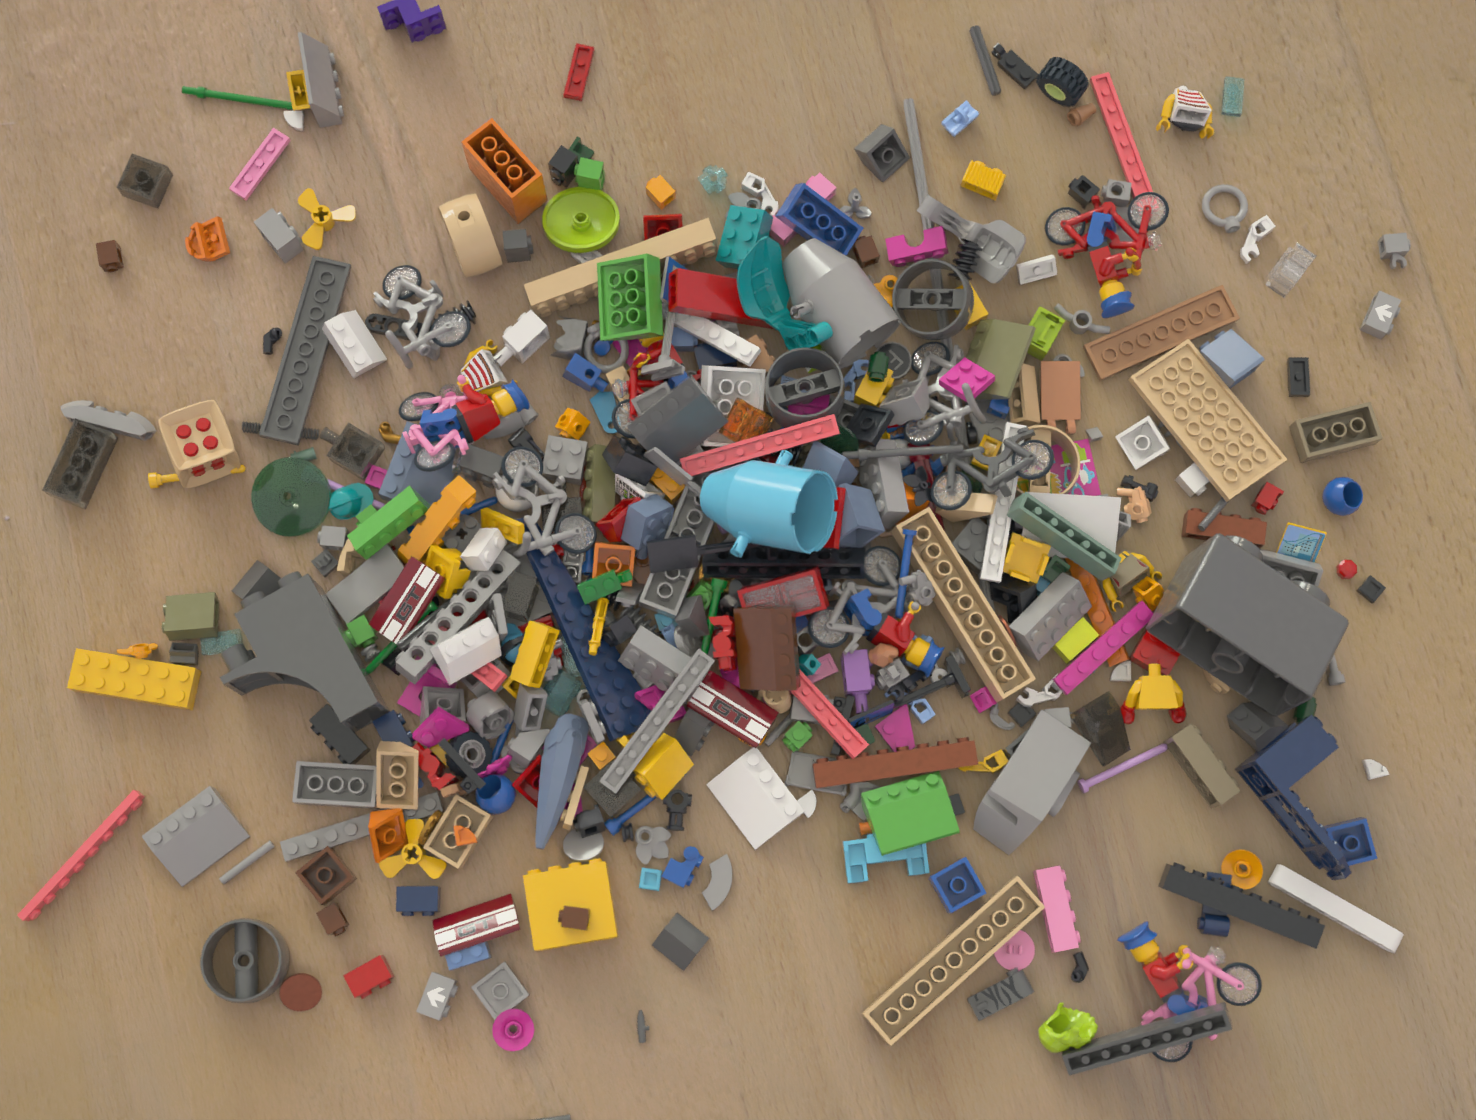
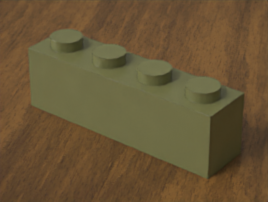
(600, 485)

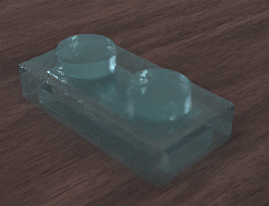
(1232, 96)
(219, 644)

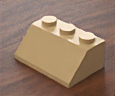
(397, 776)

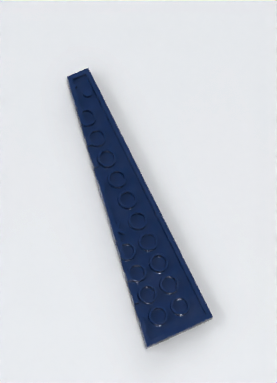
(605, 677)

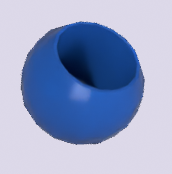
(1342, 496)
(496, 795)

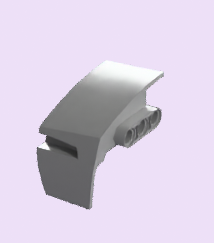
(1031, 783)

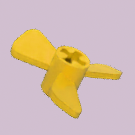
(314, 235)
(432, 866)

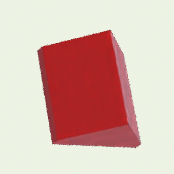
(659, 224)
(528, 781)

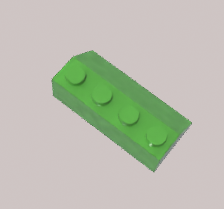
(388, 522)

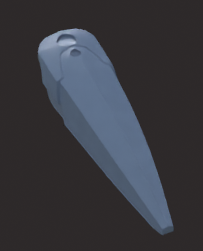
(558, 771)

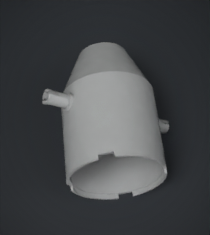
(837, 291)

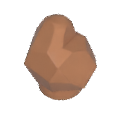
(883, 654)

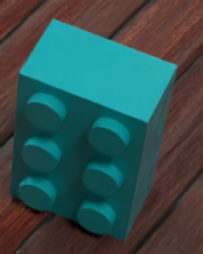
(741, 232)

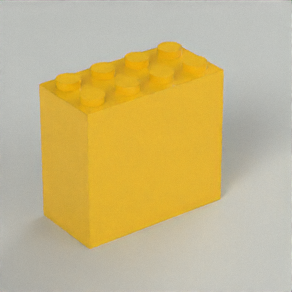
(575, 886)

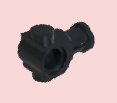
(678, 810)

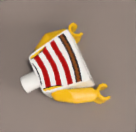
(1187, 107)
(483, 371)

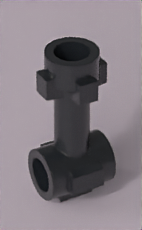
(1150, 489)

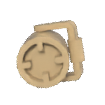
(778, 700)

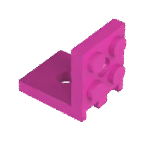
(432, 678)

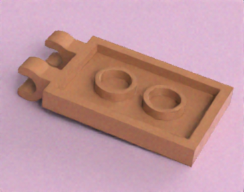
(1060, 393)

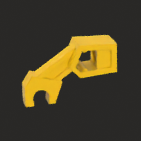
(999, 757)

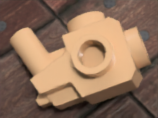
(1138, 504)

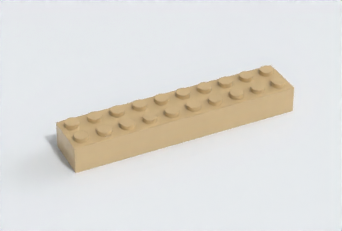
(581, 281)
(965, 607)
(953, 960)

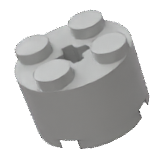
(489, 715)

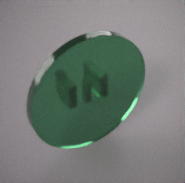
(843, 442)

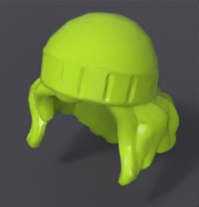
(1067, 1029)

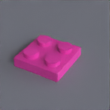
(969, 373)

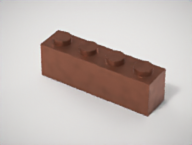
(1250, 529)

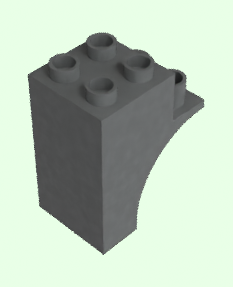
(303, 645)

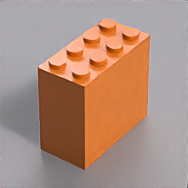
(505, 170)

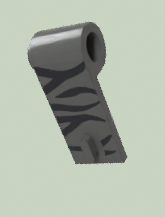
(1002, 994)

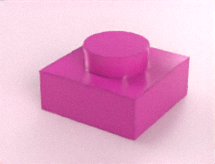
(375, 477)
(982, 699)

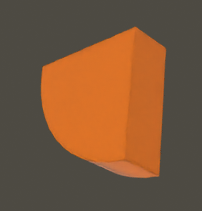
(464, 836)

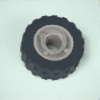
(477, 746)

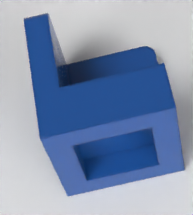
(998, 408)

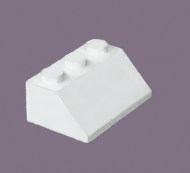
(353, 343)
(467, 650)

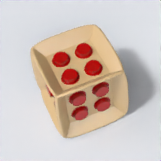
(199, 443)

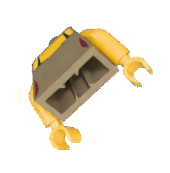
(1130, 571)

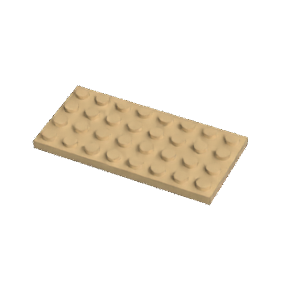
(1207, 420)

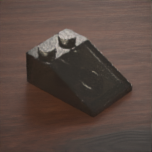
(1103, 727)

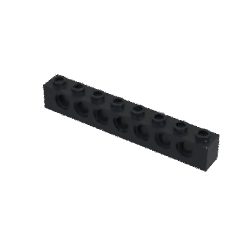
(832, 563)

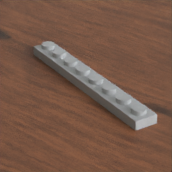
(657, 720)
(350, 830)

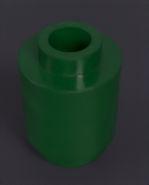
(878, 367)
(1305, 709)

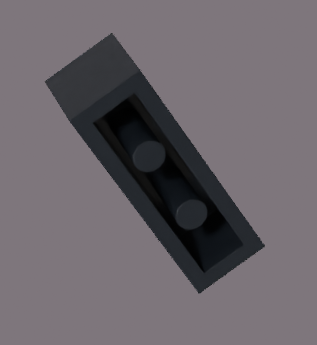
(338, 736)

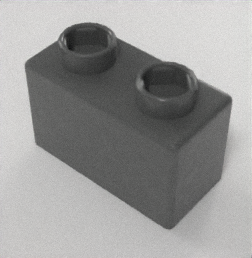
(1249, 624)

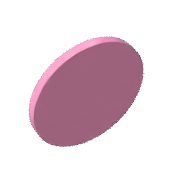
(1016, 952)

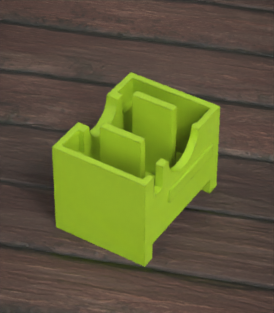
(1046, 331)

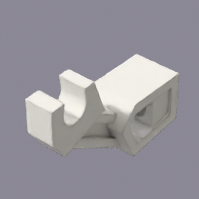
(768, 200)
(1266, 227)
(1035, 698)

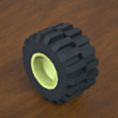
(1062, 81)

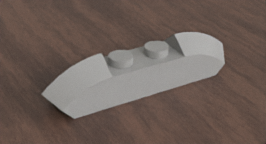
(131, 425)

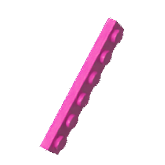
(1103, 647)

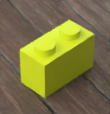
(1075, 640)

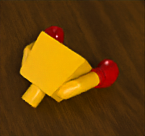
(1154, 693)

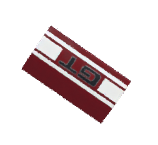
(406, 600)
(733, 709)
(476, 925)

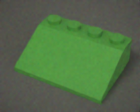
(630, 298)
(909, 813)

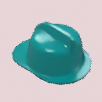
(350, 500)

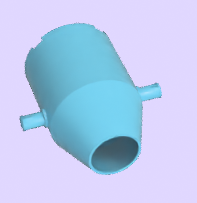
(772, 505)

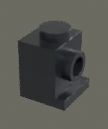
(1085, 185)
(589, 822)

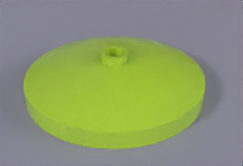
(580, 219)

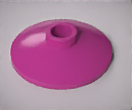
(513, 1040)

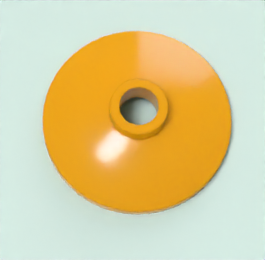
(1243, 878)

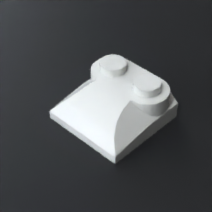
(1143, 442)

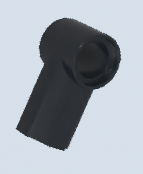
(524, 439)

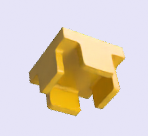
(1025, 558)
(447, 564)

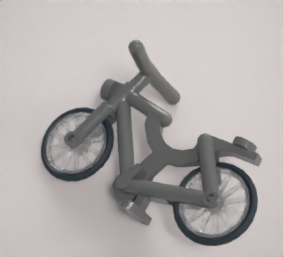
(1029, 461)

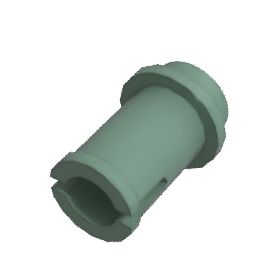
(308, 454)

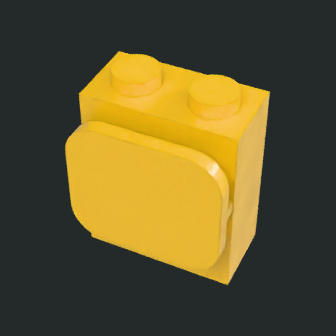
(662, 766)

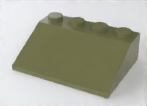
(1000, 350)

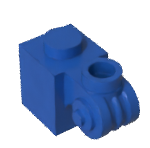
(679, 872)

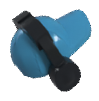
(511, 644)

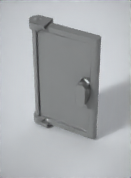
(802, 776)

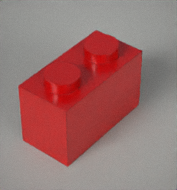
(369, 976)

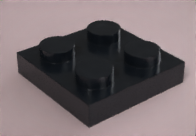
(870, 423)

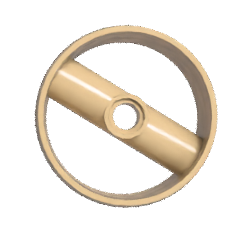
(470, 235)
(1046, 434)

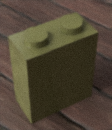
(191, 616)

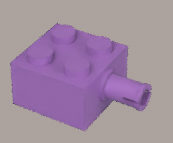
(857, 677)

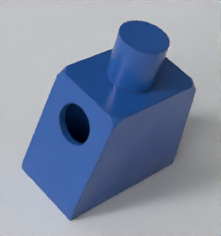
(576, 372)

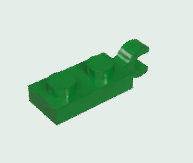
(603, 585)

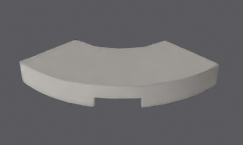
(720, 882)

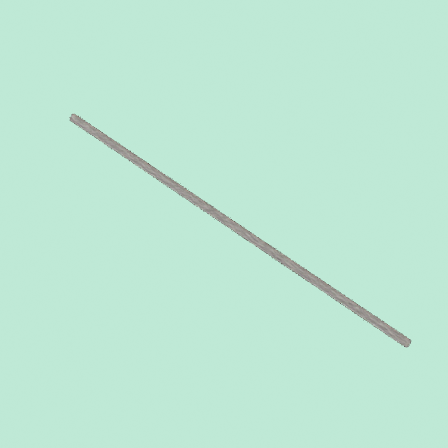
(936, 278)

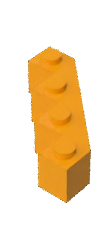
(440, 518)

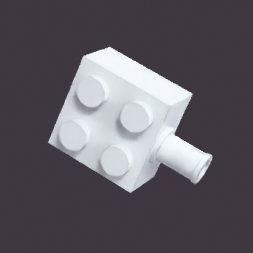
(523, 338)

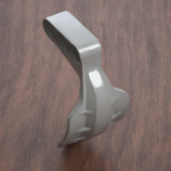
(998, 239)

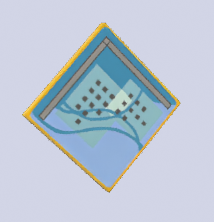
(1301, 542)

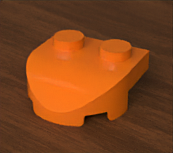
(208, 240)

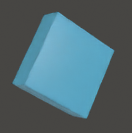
(650, 879)

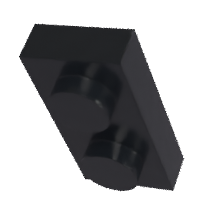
(1298, 376)

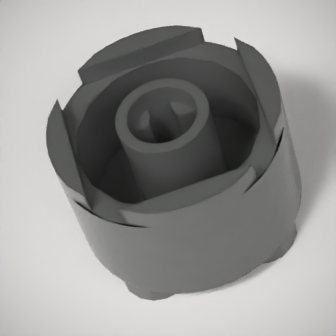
(467, 525)

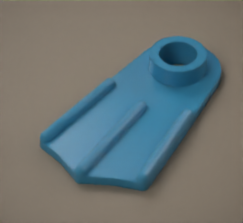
(603, 405)

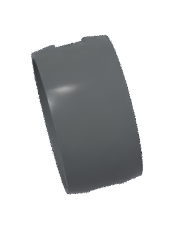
(919, 299)
(819, 385)
(245, 976)

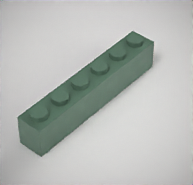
(1064, 536)

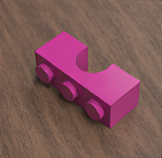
(933, 246)

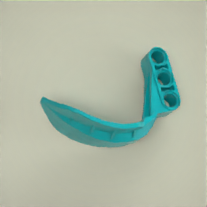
(766, 295)

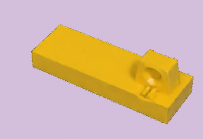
(510, 528)

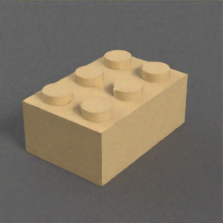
(443, 841)

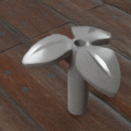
(855, 199)

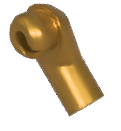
(387, 434)

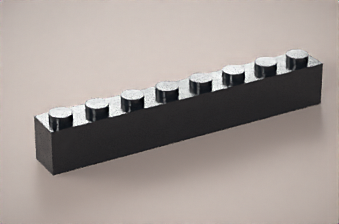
(1242, 906)

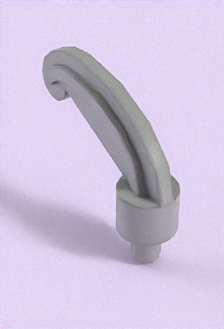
(998, 721)

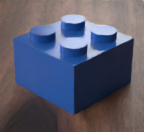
(1354, 840)
(957, 885)

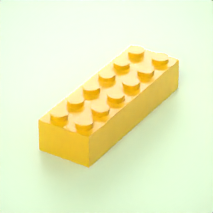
(134, 679)

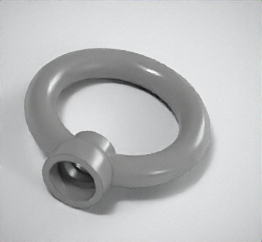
(1231, 223)
(594, 332)

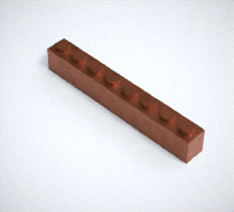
(895, 763)

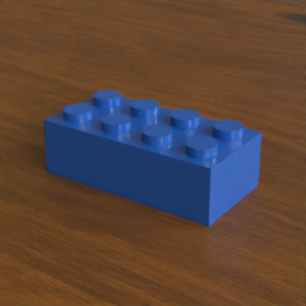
(818, 218)

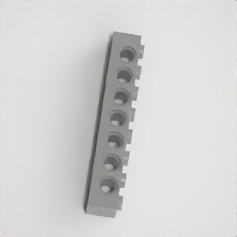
(415, 669)

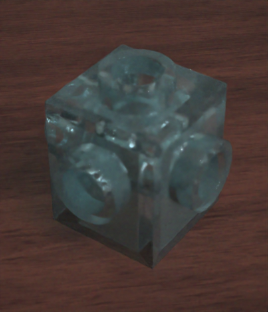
(709, 172)

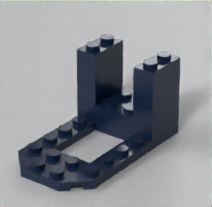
(1281, 766)

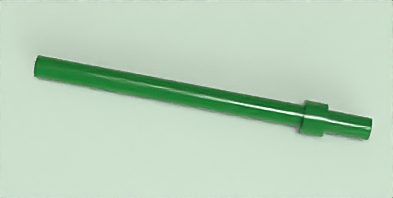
(202, 92)

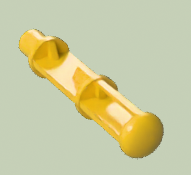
(598, 623)

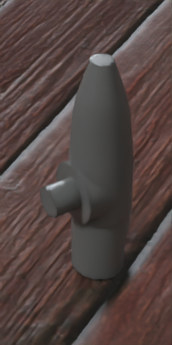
(641, 1027)

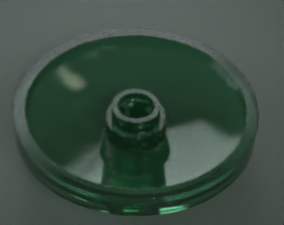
(308, 499)

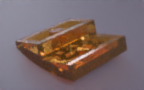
(745, 422)

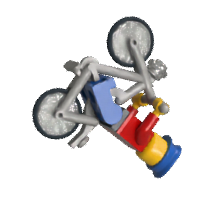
(870, 619)

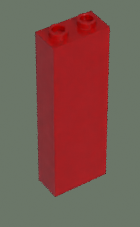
(708, 297)

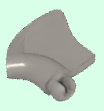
(853, 800)

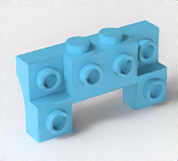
(865, 851)

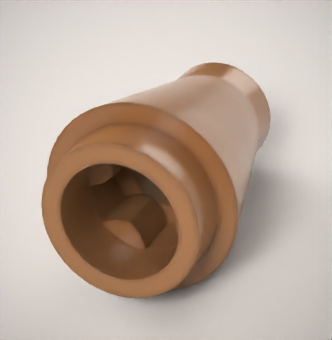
(1080, 114)

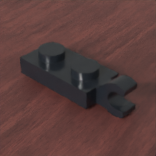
(1014, 66)
(908, 684)

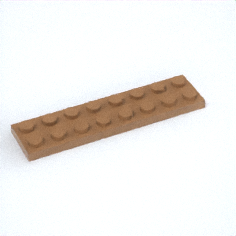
(1161, 332)

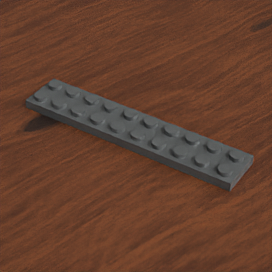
(304, 351)

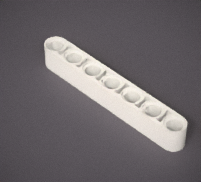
(1335, 908)

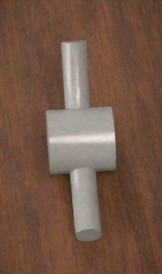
(1085, 316)

